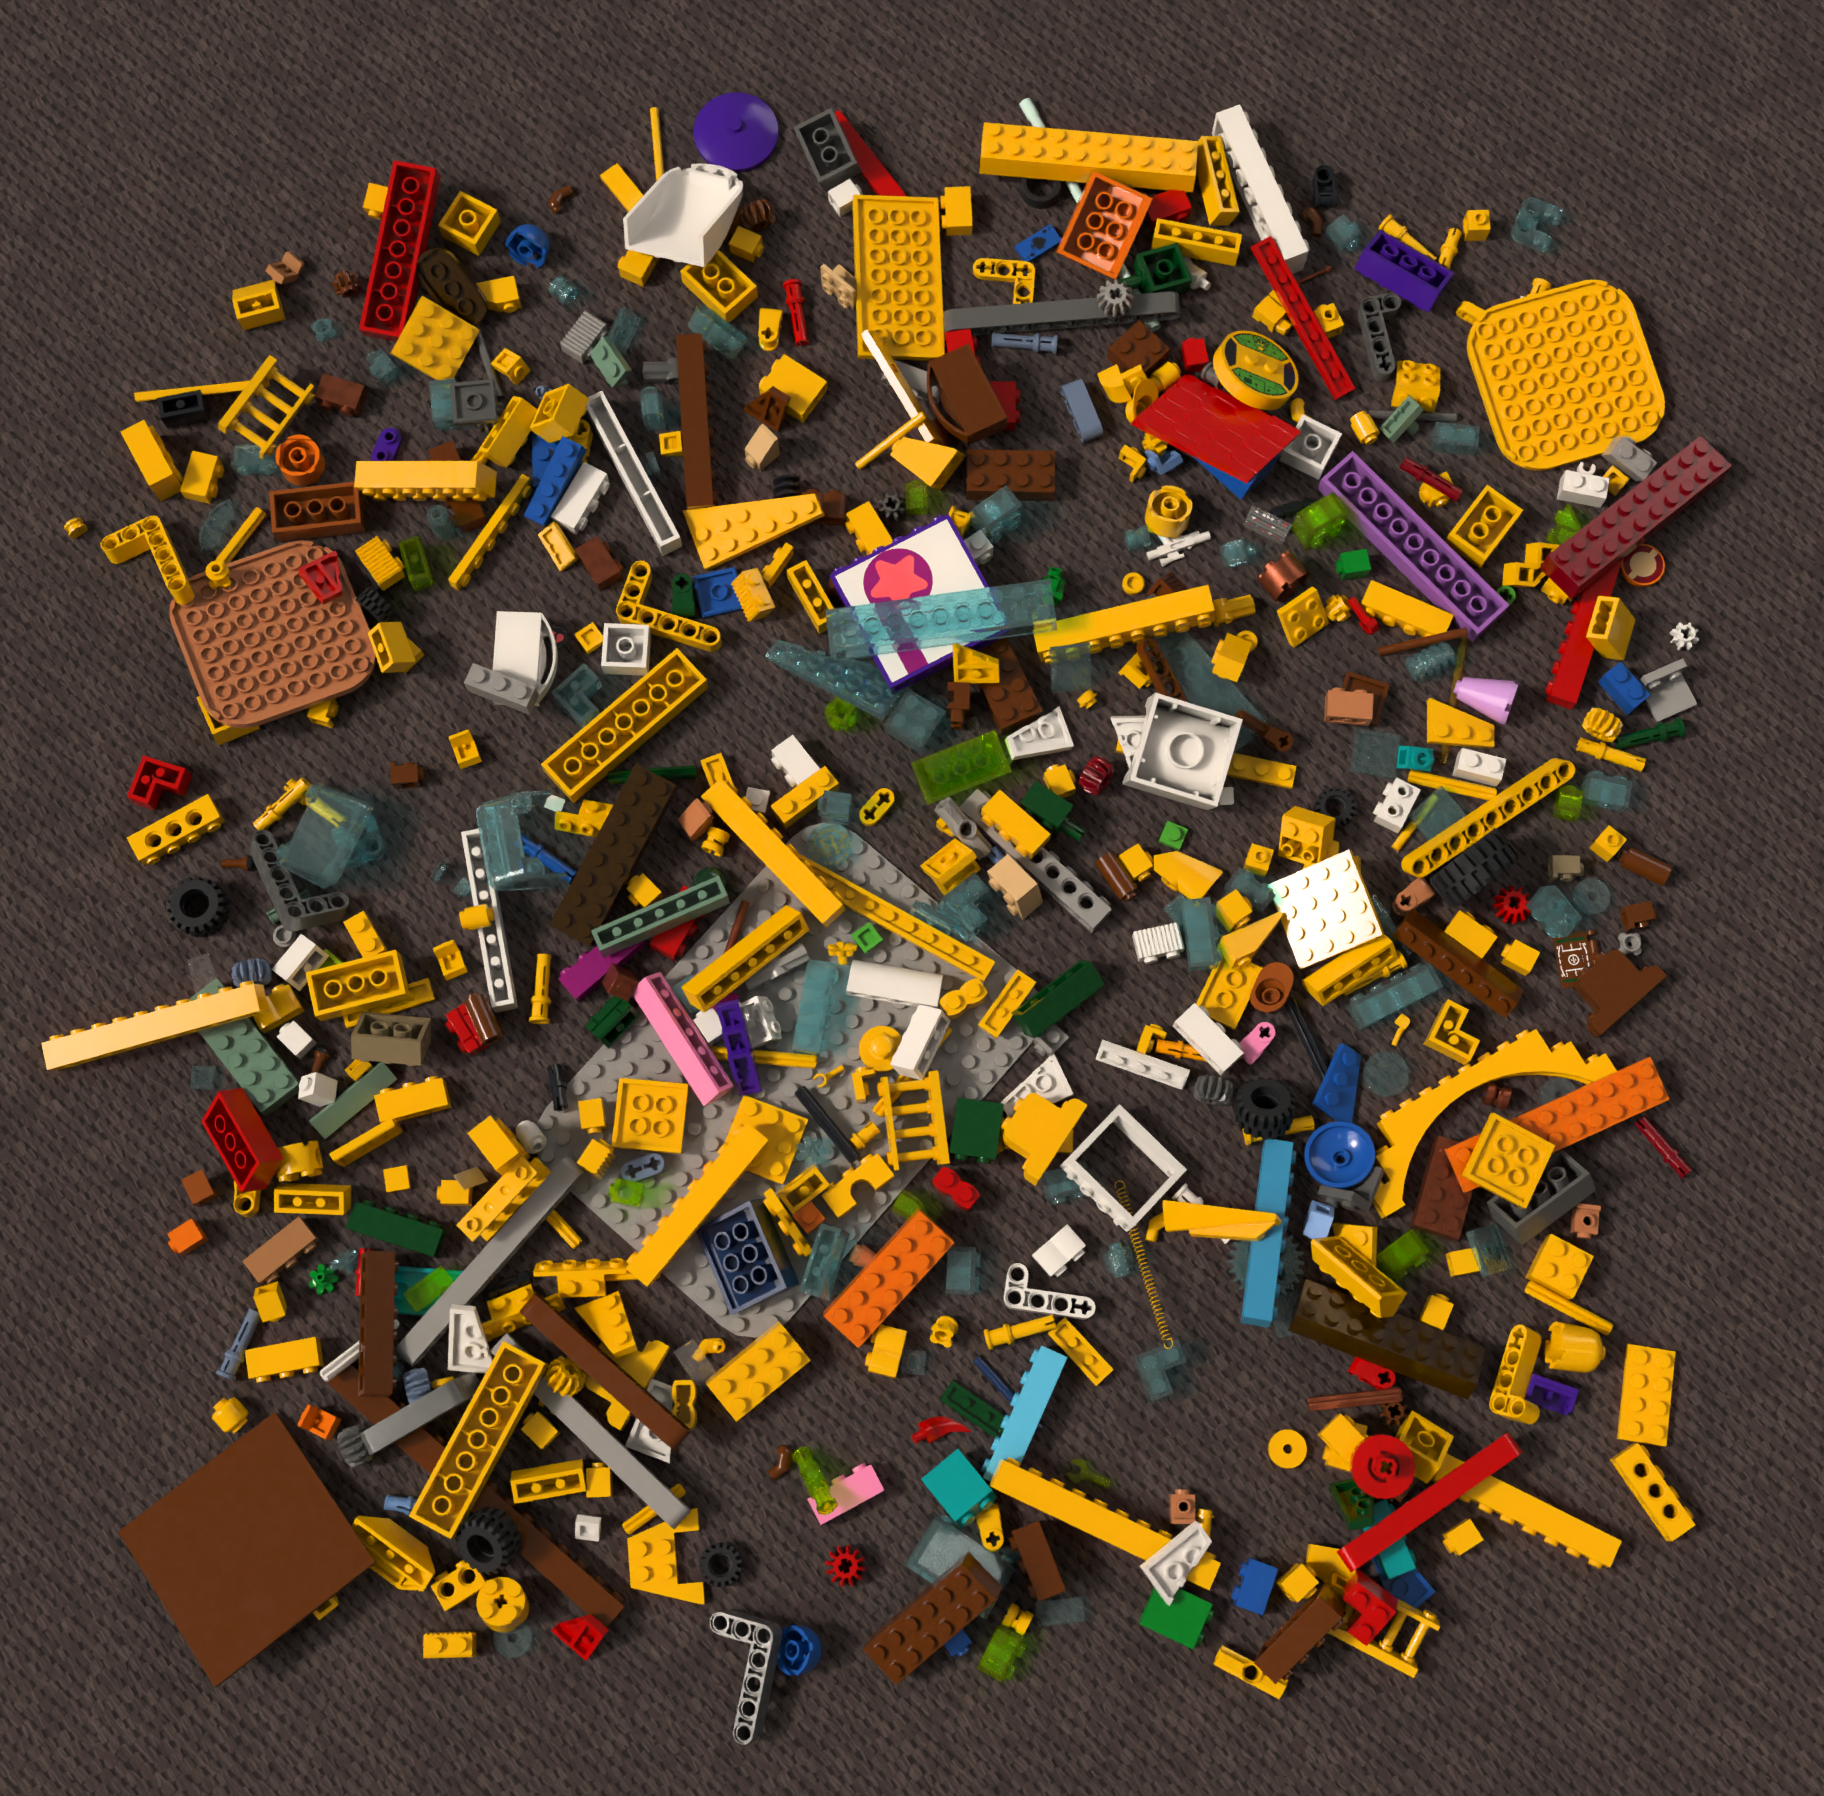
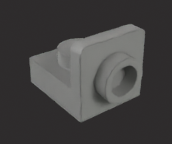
(1050, 1041)

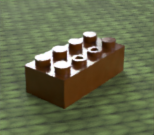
(965, 396)

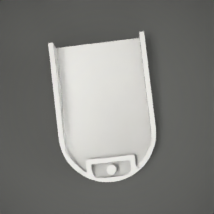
(685, 214)

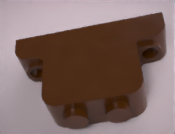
(1613, 988)

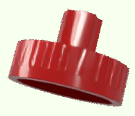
(1397, 1476)

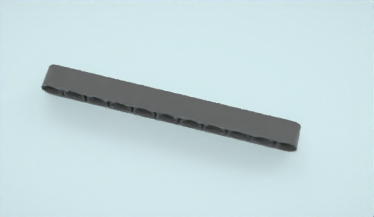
(1059, 314)

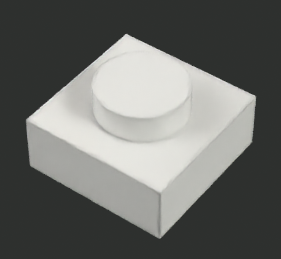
(758, 798)
(588, 1528)

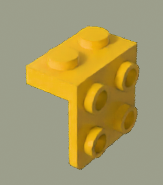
(1417, 381)

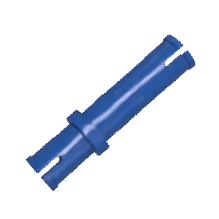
(547, 858)

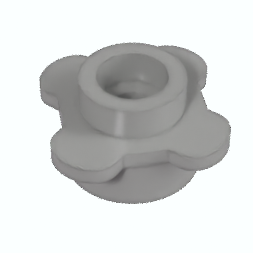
(1634, 939)

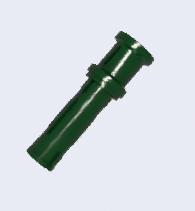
(1660, 732)

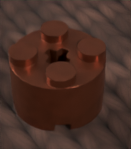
(1283, 576)

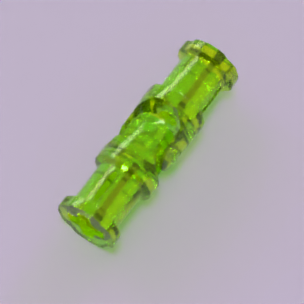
(814, 1480)

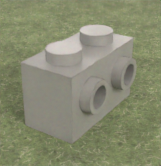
(1629, 458)

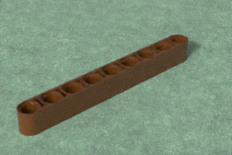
(605, 1371)

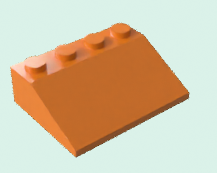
(1103, 225)

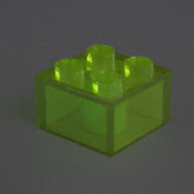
(1320, 521)

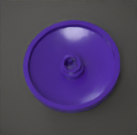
(736, 132)

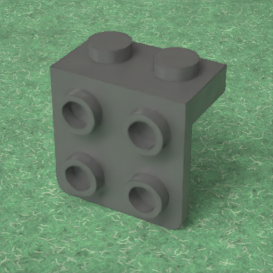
(1355, 1197)

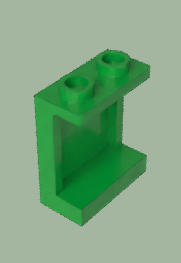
(1180, 1620)

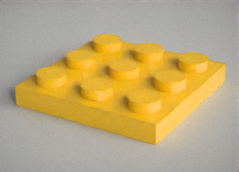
(434, 340)
(650, 1115)
(780, 1128)
(1508, 1160)

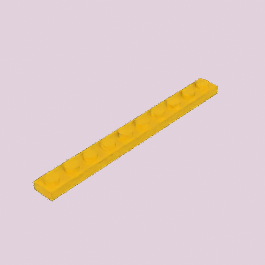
(905, 924)

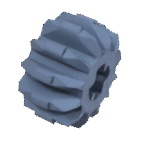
(251, 970)
(416, 1384)

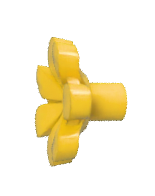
(842, 951)

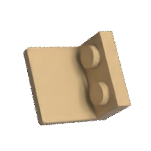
(839, 283)

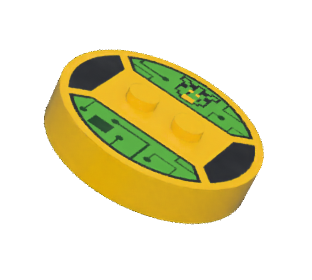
(1255, 370)

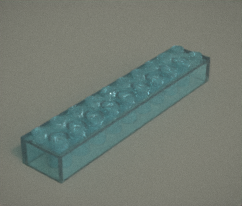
(941, 620)

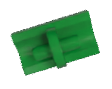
(1056, 583)

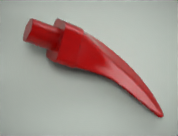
(936, 1427)

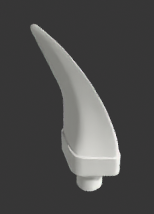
(1198, 275)

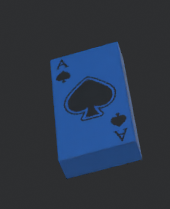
(1038, 244)

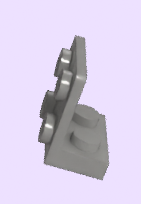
(1668, 691)

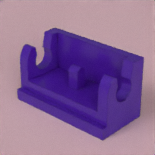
(1551, 1394)

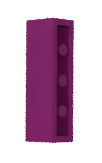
(592, 968)

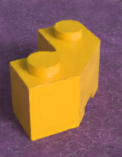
(1528, 573)

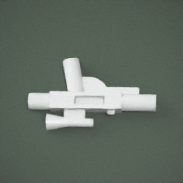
(1173, 545)

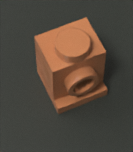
(1577, 1225)
(1178, 1516)

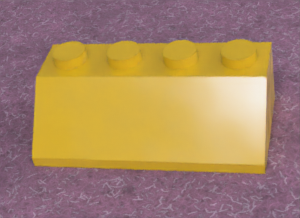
(1357, 1275)

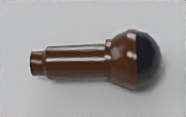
(246, 863)
(321, 1054)

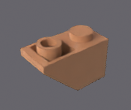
(696, 819)

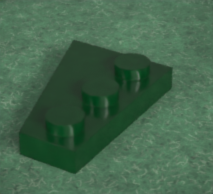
(1353, 1504)

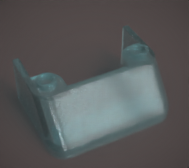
(503, 845)

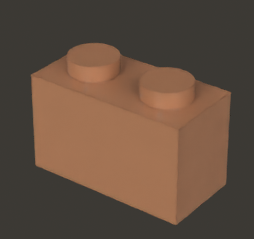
(1348, 707)

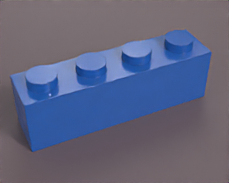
(555, 481)

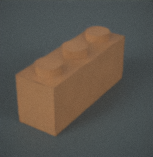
(281, 1251)

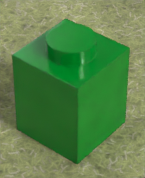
(1353, 564)

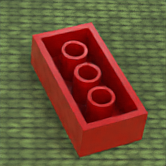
(242, 1140)

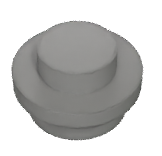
(283, 937)

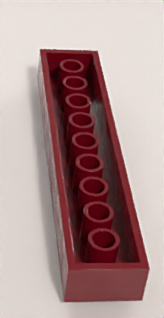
(1635, 517)

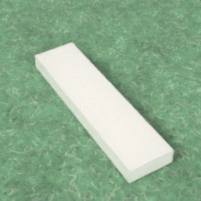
(1142, 1064)

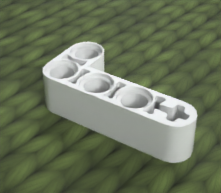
(1049, 1298)

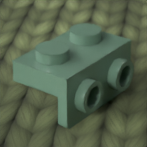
(610, 362)

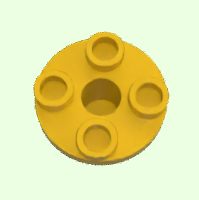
(878, 1047)

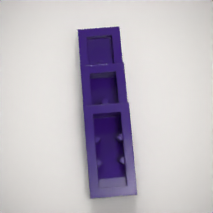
(738, 1047)

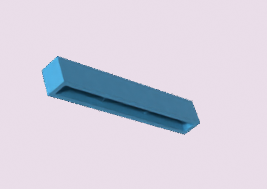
(1264, 1255)

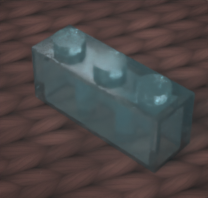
(1200, 934)
(824, 1262)

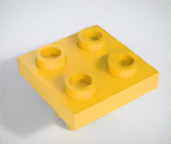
(1303, 617)

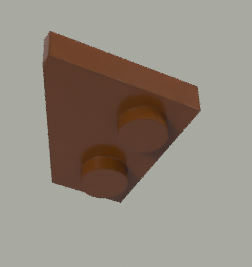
(770, 408)

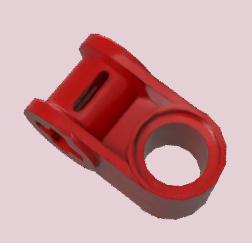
(1369, 1373)

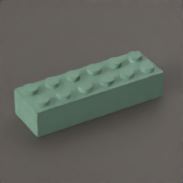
(251, 1059)

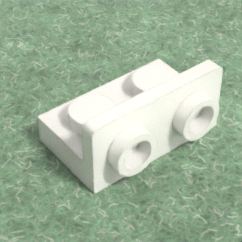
(760, 1021)

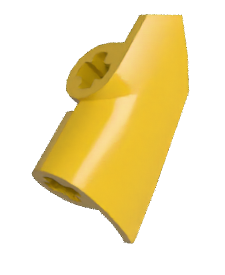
(1185, 874)

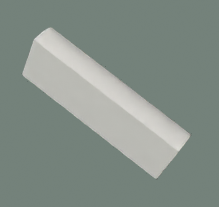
(894, 984)

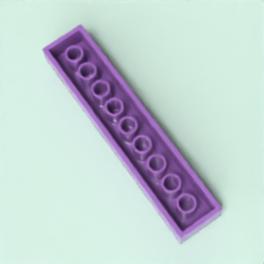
(1413, 546)

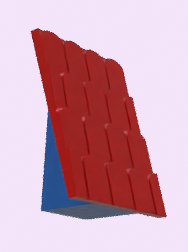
(1219, 431)

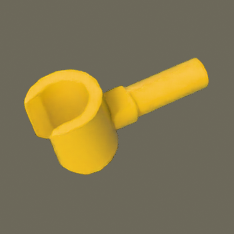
(1402, 1021)
(827, 1076)

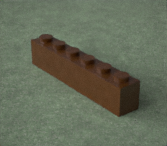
(1458, 963)
(377, 1324)

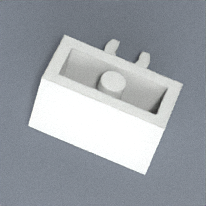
(1583, 487)

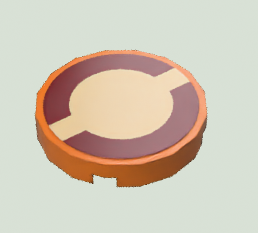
(1643, 566)

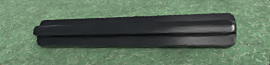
(1307, 1037)
(827, 1124)

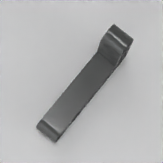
(283, 892)
(420, 1412)
(754, 1668)

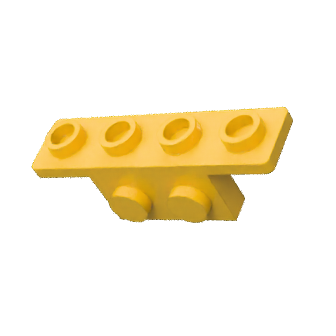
(587, 822)
(581, 1278)
(506, 1314)

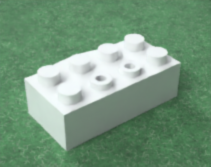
(522, 650)

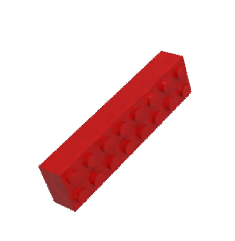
(399, 246)

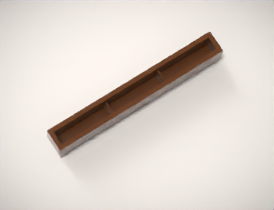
(695, 421)

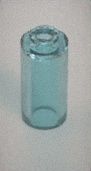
(440, 522)

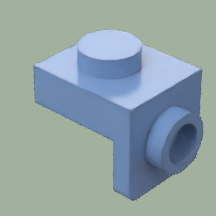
(1163, 463)

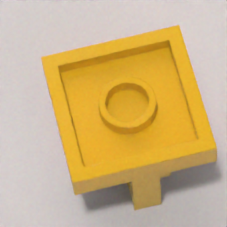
(951, 866)

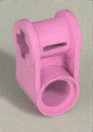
(1254, 1045)

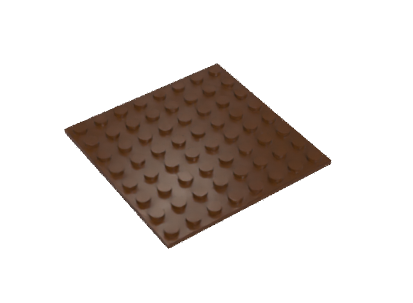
(246, 1549)

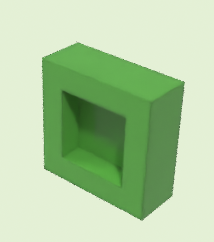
(1173, 835)
(867, 938)

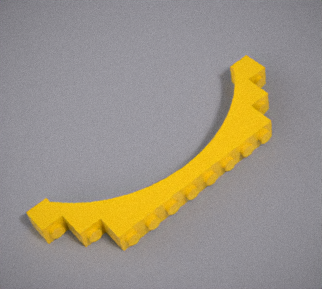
(1523, 1057)

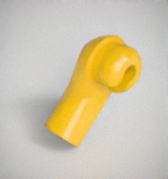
(1297, 409)
(1154, 1226)

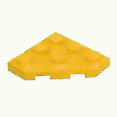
(786, 1224)

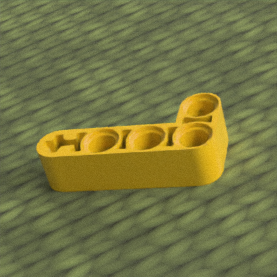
(1514, 1377)

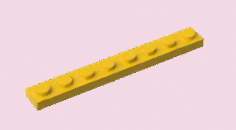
(1256, 770)

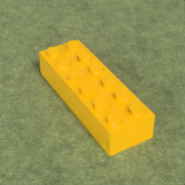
(425, 480)

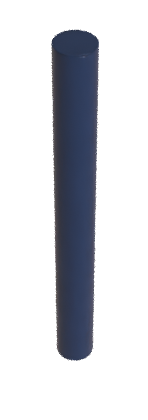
(997, 1381)

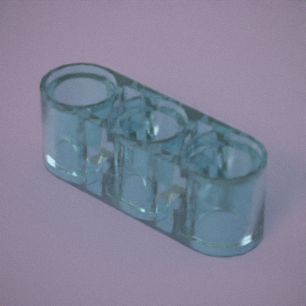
(717, 332)

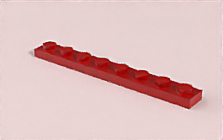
(1302, 318)

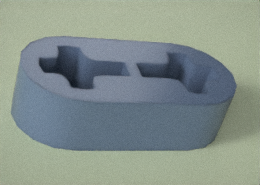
(640, 1163)

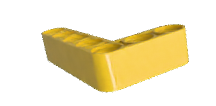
(152, 535)
(661, 618)

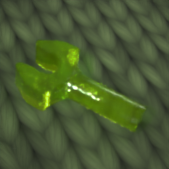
(1087, 1474)

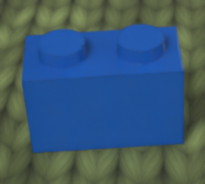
(1624, 688)
(1254, 1586)

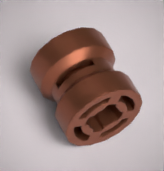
(1496, 1096)

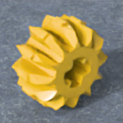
(1602, 725)
(565, 1376)

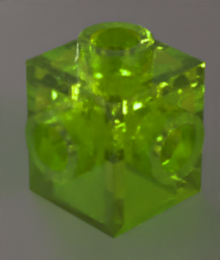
(837, 708)

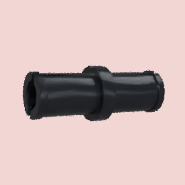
(557, 1087)

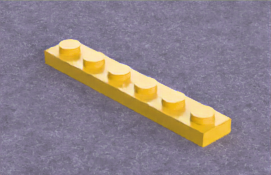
(496, 525)

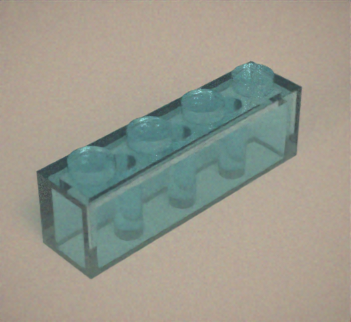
(1394, 996)
(814, 1008)

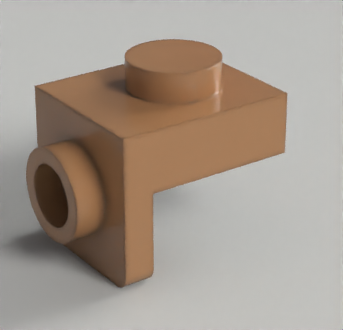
(286, 270)

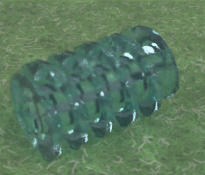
(1429, 659)

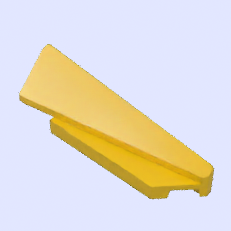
(1217, 1221)

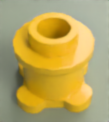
(218, 574)
(944, 1330)

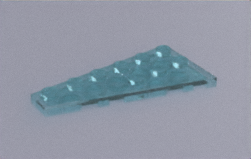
(846, 679)

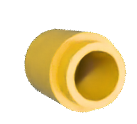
(1166, 376)
(1364, 428)
(477, 917)

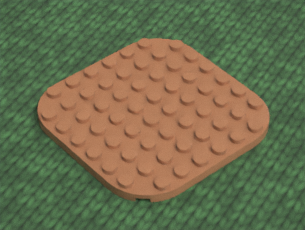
(269, 640)

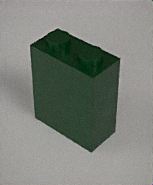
(976, 1130)

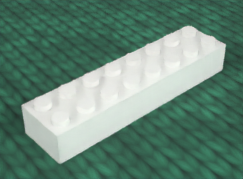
(1258, 186)

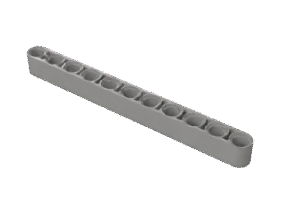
(490, 1260)
(609, 1449)

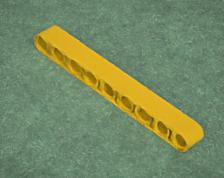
(1478, 817)

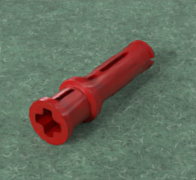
(795, 303)

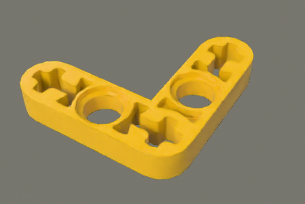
(1020, 280)

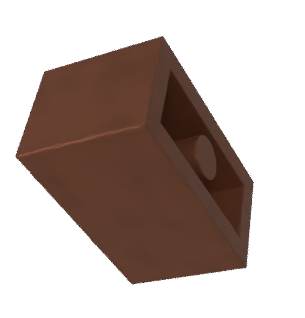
(340, 395)
(598, 562)

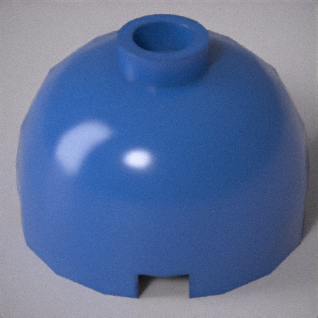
(526, 241)
(799, 1650)

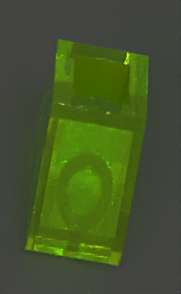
(1566, 526)

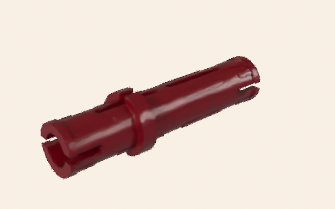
(1423, 474)
(1663, 1147)

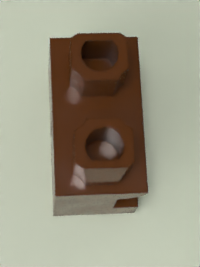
(959, 709)

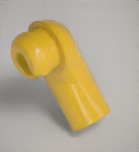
(712, 1345)

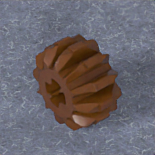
(757, 215)

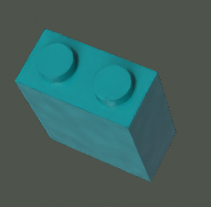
(959, 1489)

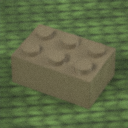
(391, 1038)

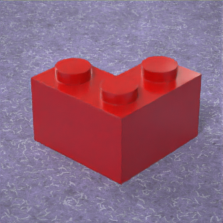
(153, 778)
(1372, 1605)

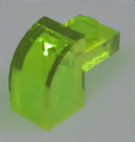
(906, 1205)

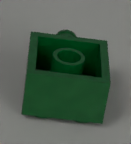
(1160, 271)
(1050, 811)

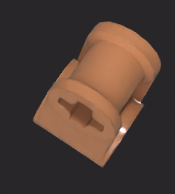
(1415, 895)

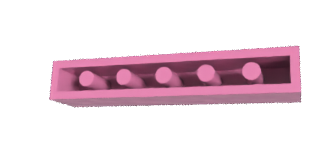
(682, 1038)

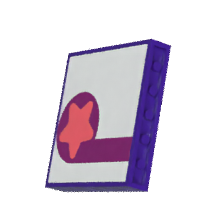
(912, 566)

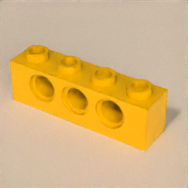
(163, 829)
(1681, 1518)

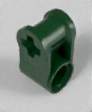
(683, 599)

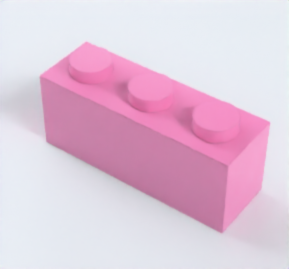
(851, 1491)

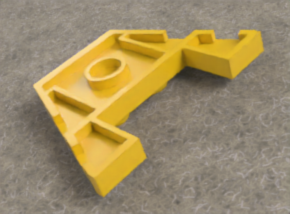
(655, 1563)

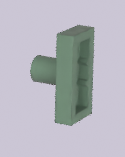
(1402, 420)

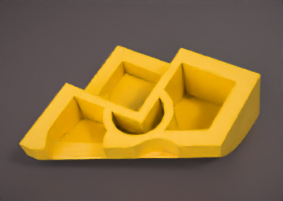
(1325, 1561)

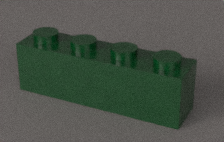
(1058, 999)
(395, 1229)

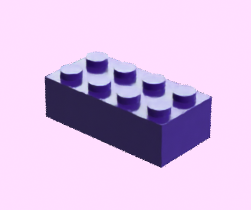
(1404, 271)

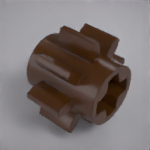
(345, 284)
(1400, 1408)

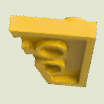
(1456, 727)

